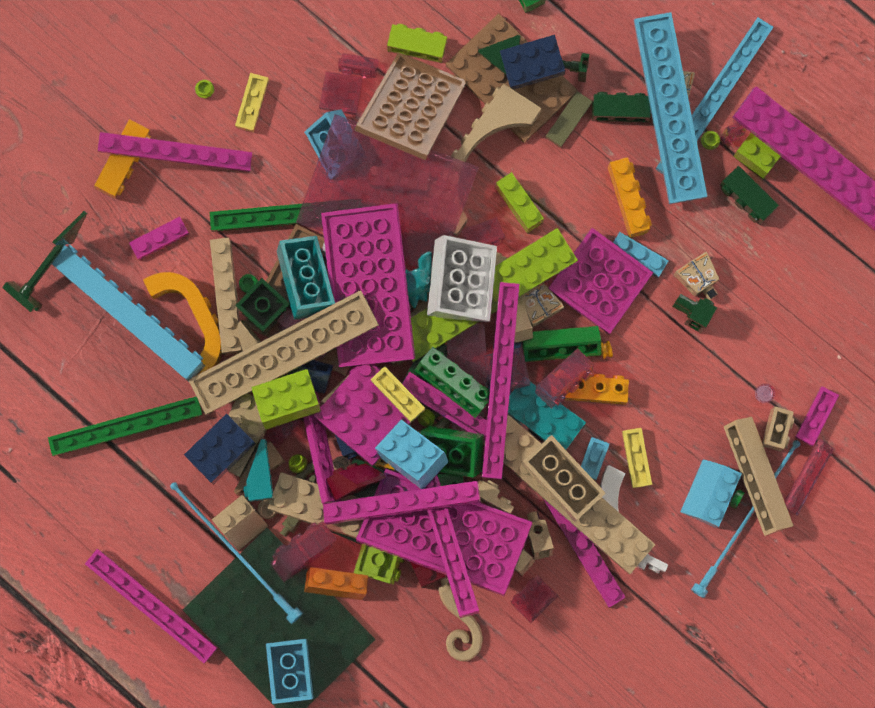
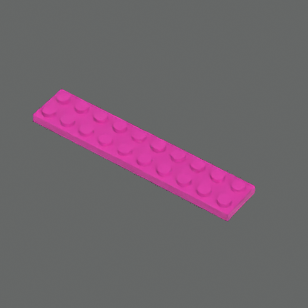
(809, 154)

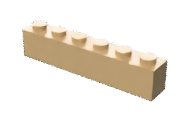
(226, 295)
(758, 476)

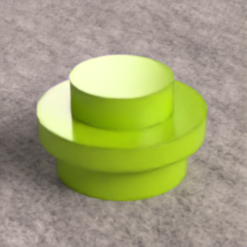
(204, 89)
(710, 140)
(426, 418)
(297, 463)

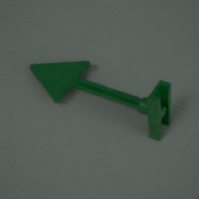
(493, 55)
(23, 293)

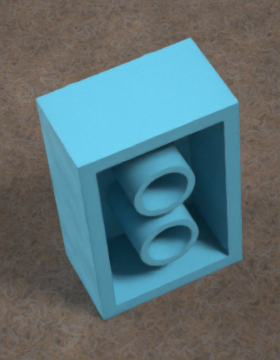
(411, 454)
(289, 671)

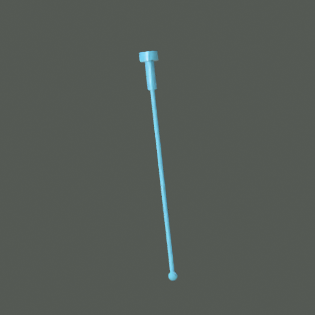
(700, 589)
(293, 614)

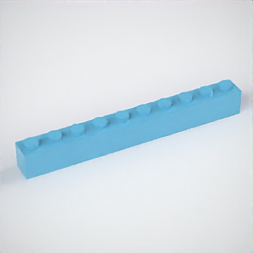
(128, 314)

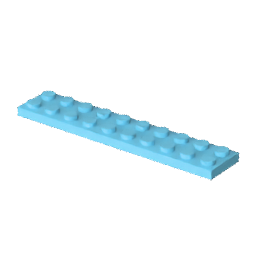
(670, 108)

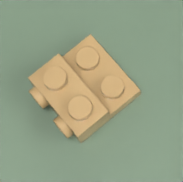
(489, 495)

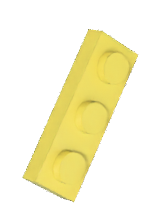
(251, 102)
(397, 394)
(636, 458)

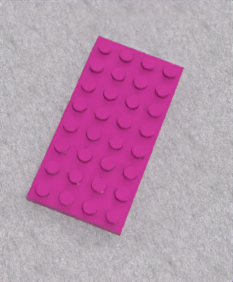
(368, 256)
(486, 536)

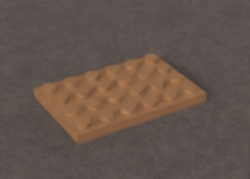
(484, 77)
(411, 106)

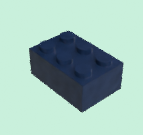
(532, 62)
(219, 449)

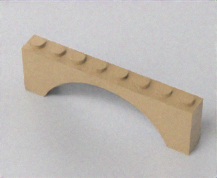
(505, 111)

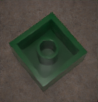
(262, 306)

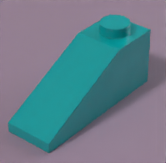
(259, 478)

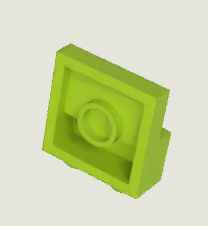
(378, 565)

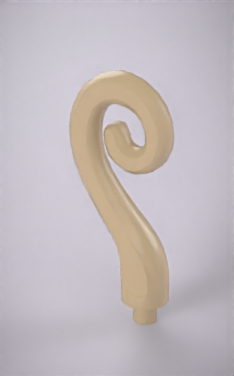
(448, 600)

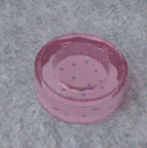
(765, 393)

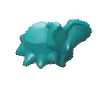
(419, 280)

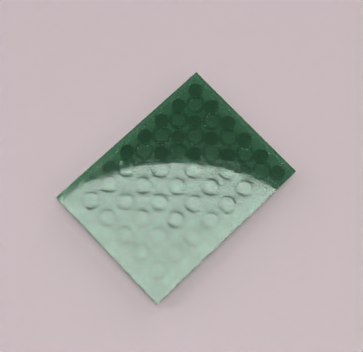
(244, 617)

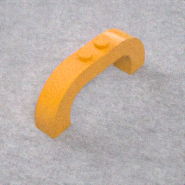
(168, 282)

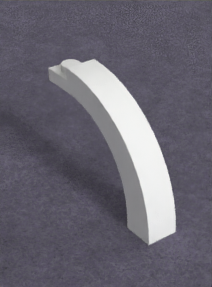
(611, 485)

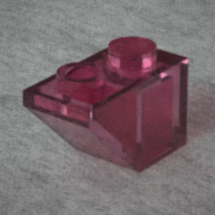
(283, 432)

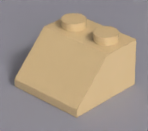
(240, 522)

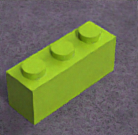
(417, 43)
(519, 202)

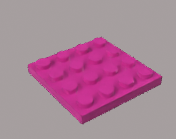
(601, 281)
(360, 413)

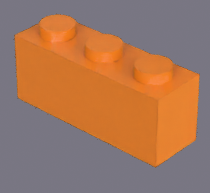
(336, 583)

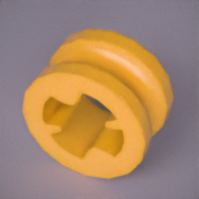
(606, 350)

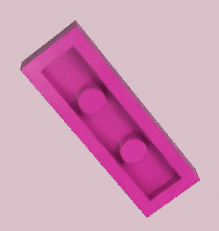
(159, 238)
(816, 416)

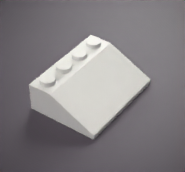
(462, 279)

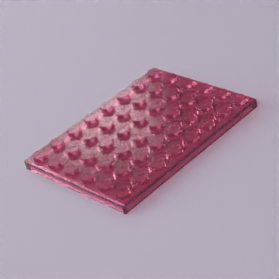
(368, 173)

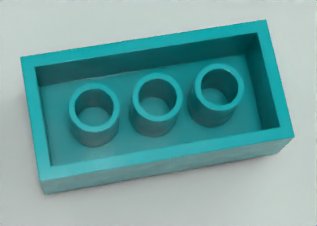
(304, 276)
(540, 419)

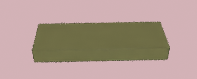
(568, 119)

